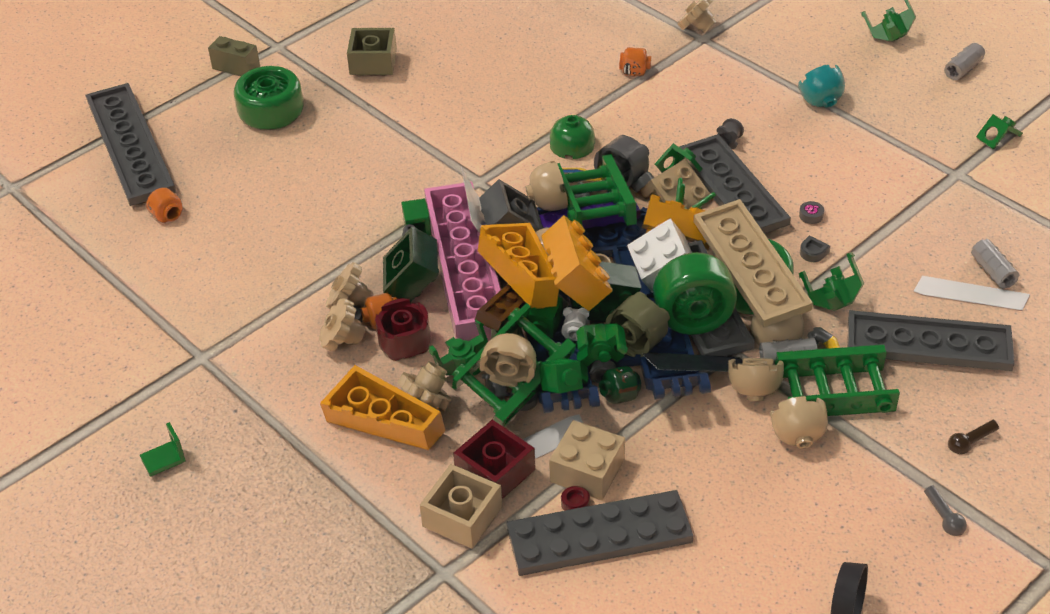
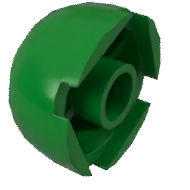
(572, 137)

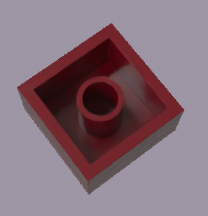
(497, 456)

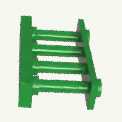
(611, 181)
(845, 362)
(524, 391)

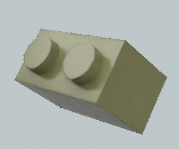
(233, 56)

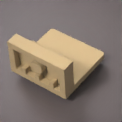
(666, 185)

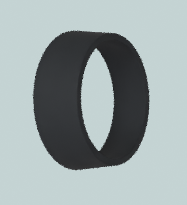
(850, 588)

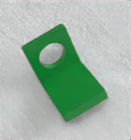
(1002, 125)
(678, 155)
(164, 456)

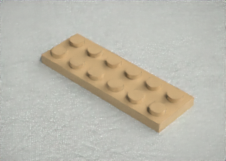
(753, 263)

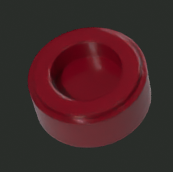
(574, 497)

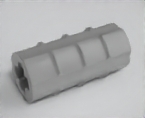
(964, 61)
(995, 263)
(769, 349)

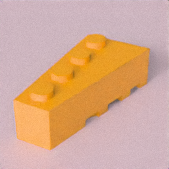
(683, 218)
(520, 261)
(575, 263)
(382, 410)

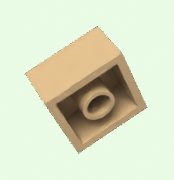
(587, 459)
(461, 506)

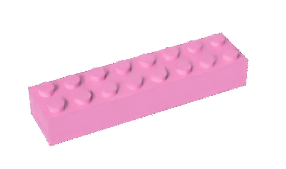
(465, 274)

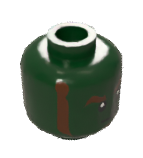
(620, 385)

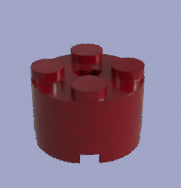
(403, 329)

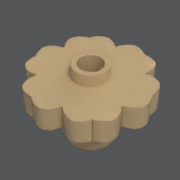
(698, 15)
(349, 287)
(341, 326)
(427, 385)

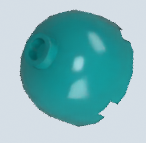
(823, 86)

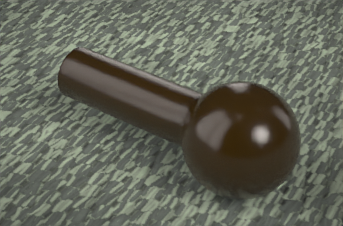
(961, 443)

